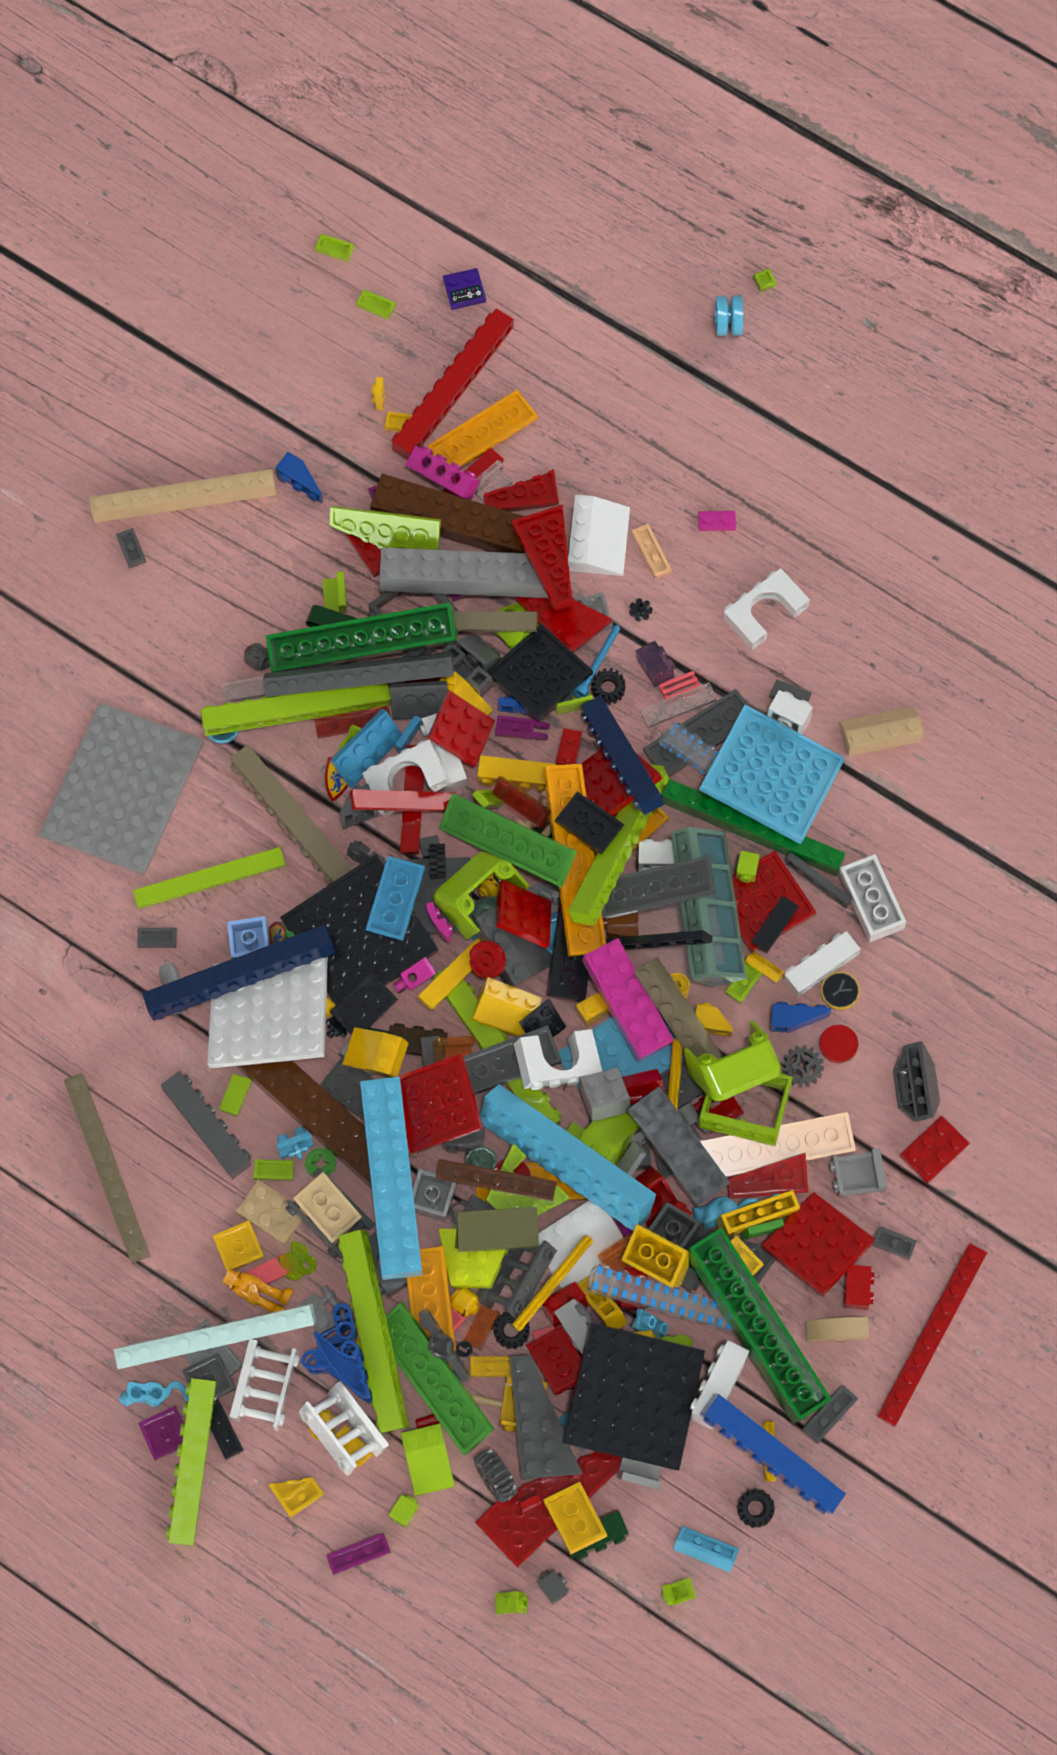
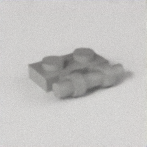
(324, 1320)

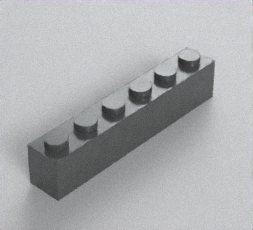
(206, 1125)

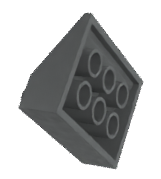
(522, 956)

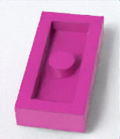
(716, 521)

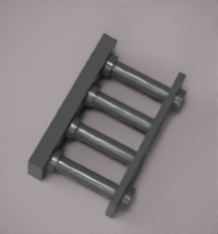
(363, 1223)
(527, 1285)

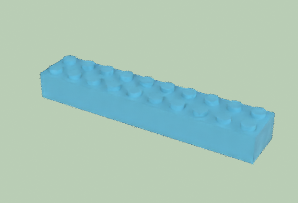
(567, 1157)
(391, 1178)

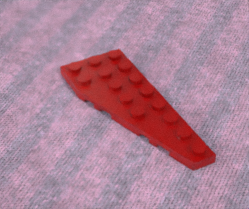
(522, 1533)

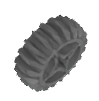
(495, 1475)

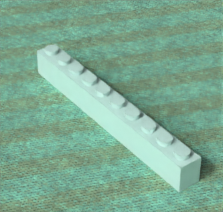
(215, 1336)

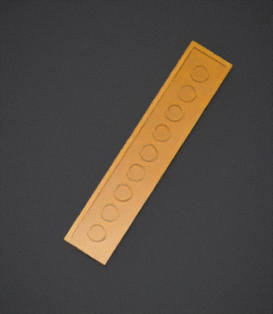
(561, 785)

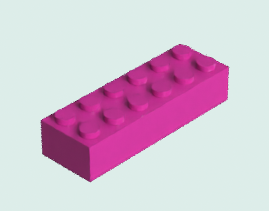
(627, 1000)

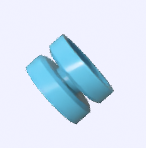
(729, 315)

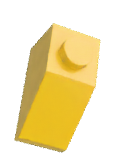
(713, 1020)

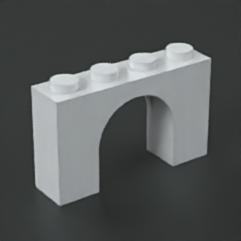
(776, 587)
(423, 755)
(538, 1073)

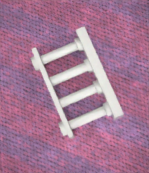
(249, 1371)
(358, 1419)

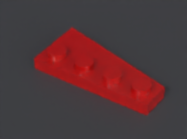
(528, 494)
(771, 1179)

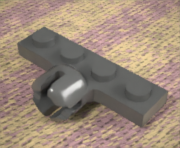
(443, 1346)

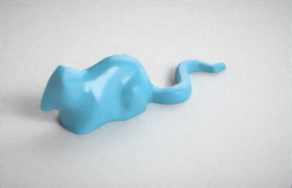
(711, 1212)
(149, 1393)

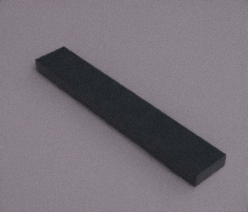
(664, 940)

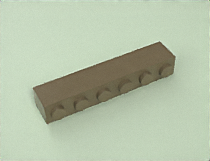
(675, 1009)

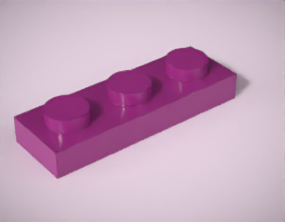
(358, 1554)

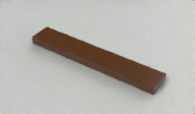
(496, 1180)

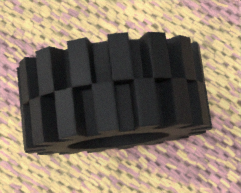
(608, 676)
(437, 860)
(509, 1342)
(756, 1521)

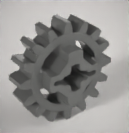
(810, 1064)

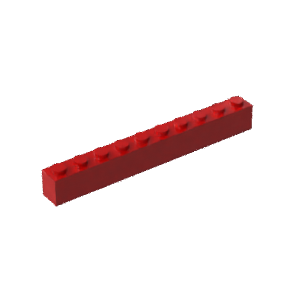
(453, 383)

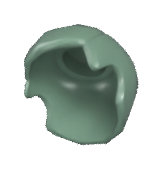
(484, 905)
(482, 1157)

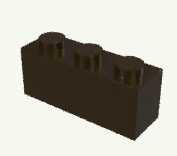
(413, 1035)

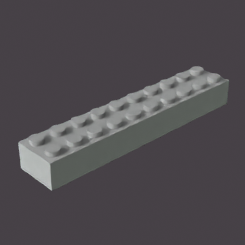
(458, 573)

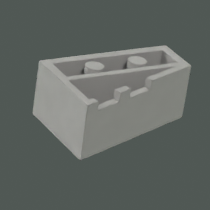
(575, 1322)

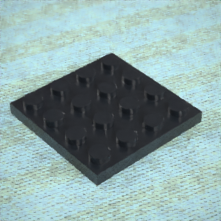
(540, 672)

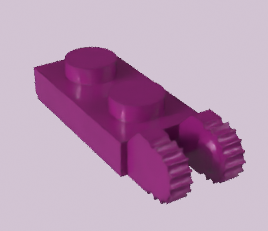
(520, 728)

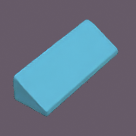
(706, 1549)

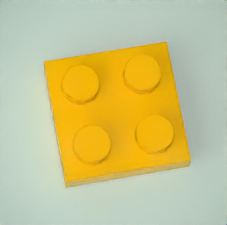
(238, 1246)

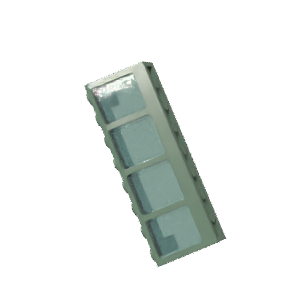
(716, 914)

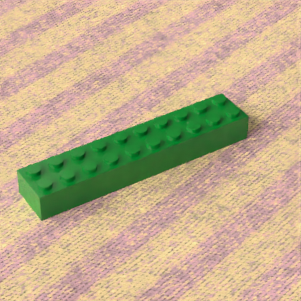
(362, 638)
(758, 1326)

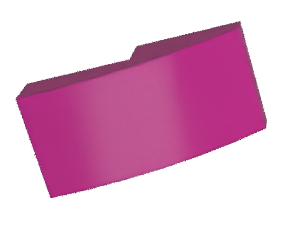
(439, 924)

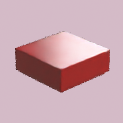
(530, 1503)

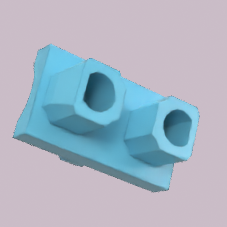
(294, 1145)
(646, 1321)

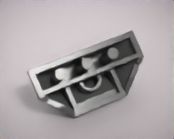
(916, 1082)

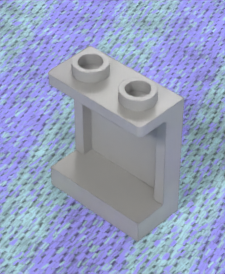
(858, 1174)

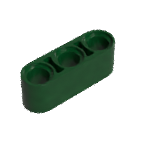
(322, 616)

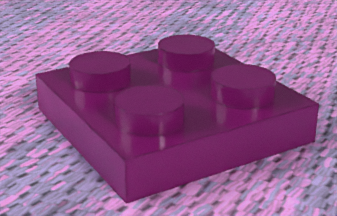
(162, 1432)

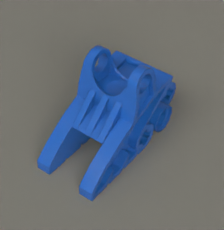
(340, 1364)

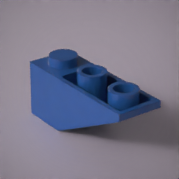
(294, 471)
(793, 1017)

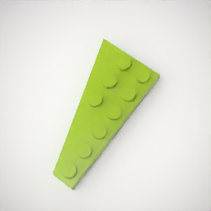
(387, 529)

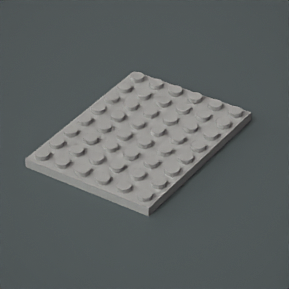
(121, 788)

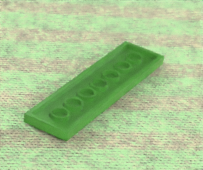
(507, 839)
(436, 1382)

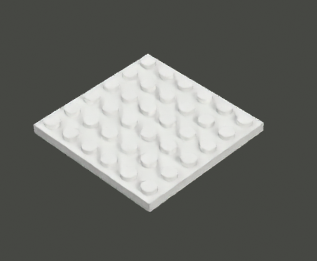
(271, 1019)

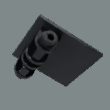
(543, 1016)

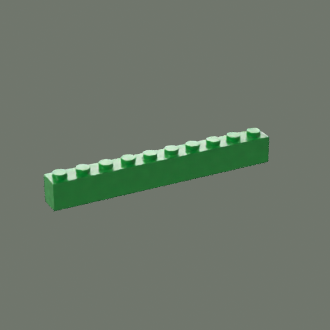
(725, 817)

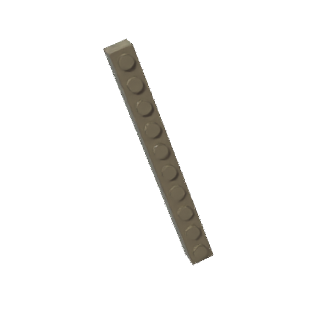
(289, 815)
(107, 1168)

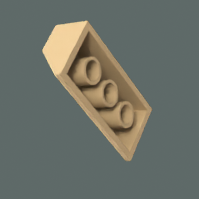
(881, 731)

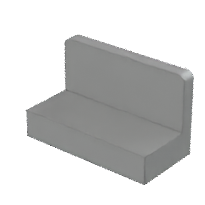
(639, 1473)

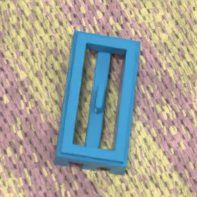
(408, 734)

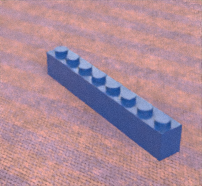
(772, 1453)

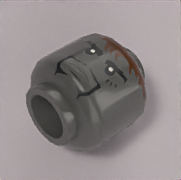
(257, 656)

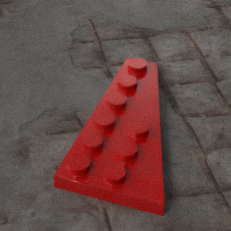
(546, 548)
(570, 624)

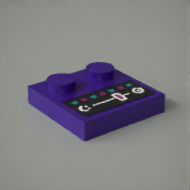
(464, 289)

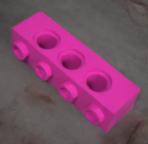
(421, 456)

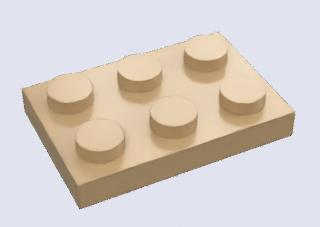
(327, 1207)
(267, 1211)

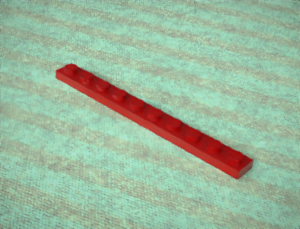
(932, 1335)

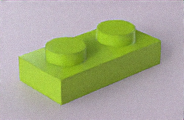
(740, 989)

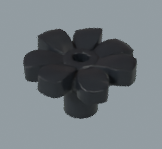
(640, 609)
(335, 1028)

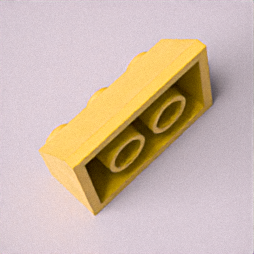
(504, 1006)
(657, 1257)

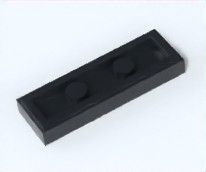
(775, 924)
(224, 1432)

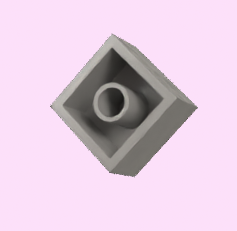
(604, 1094)
(433, 1196)

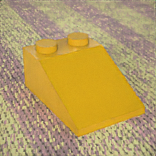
(375, 1052)

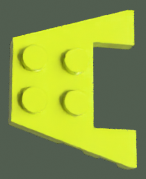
(470, 1268)

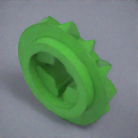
(314, 1156)

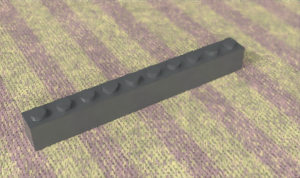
(358, 674)

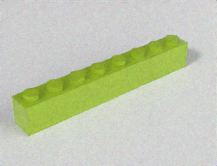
(192, 1462)

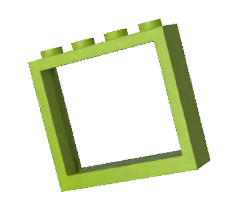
(745, 1129)

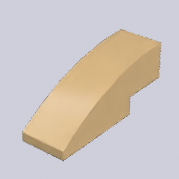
(837, 1329)

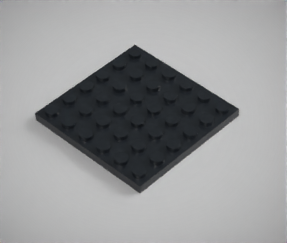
(345, 911)
(633, 1396)

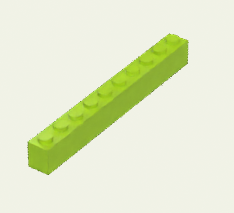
(291, 708)
(607, 867)
(464, 1003)
(373, 1331)

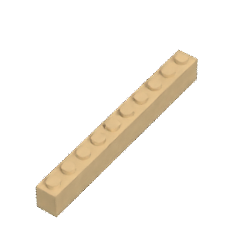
(182, 496)

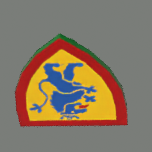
(279, 932)

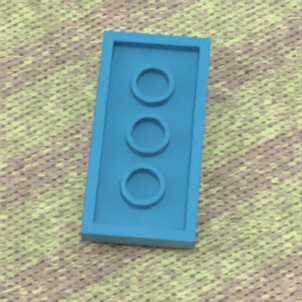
(366, 748)
(395, 898)

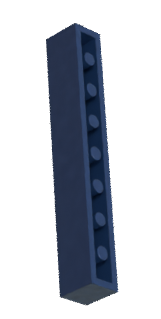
(622, 755)

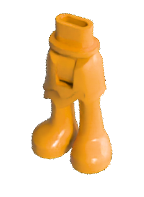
(249, 1288)

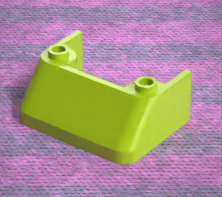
(453, 895)
(736, 1071)

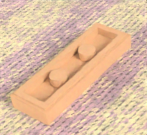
(651, 551)

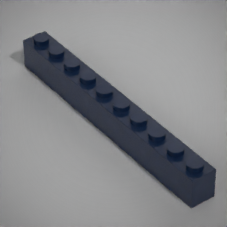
(238, 972)

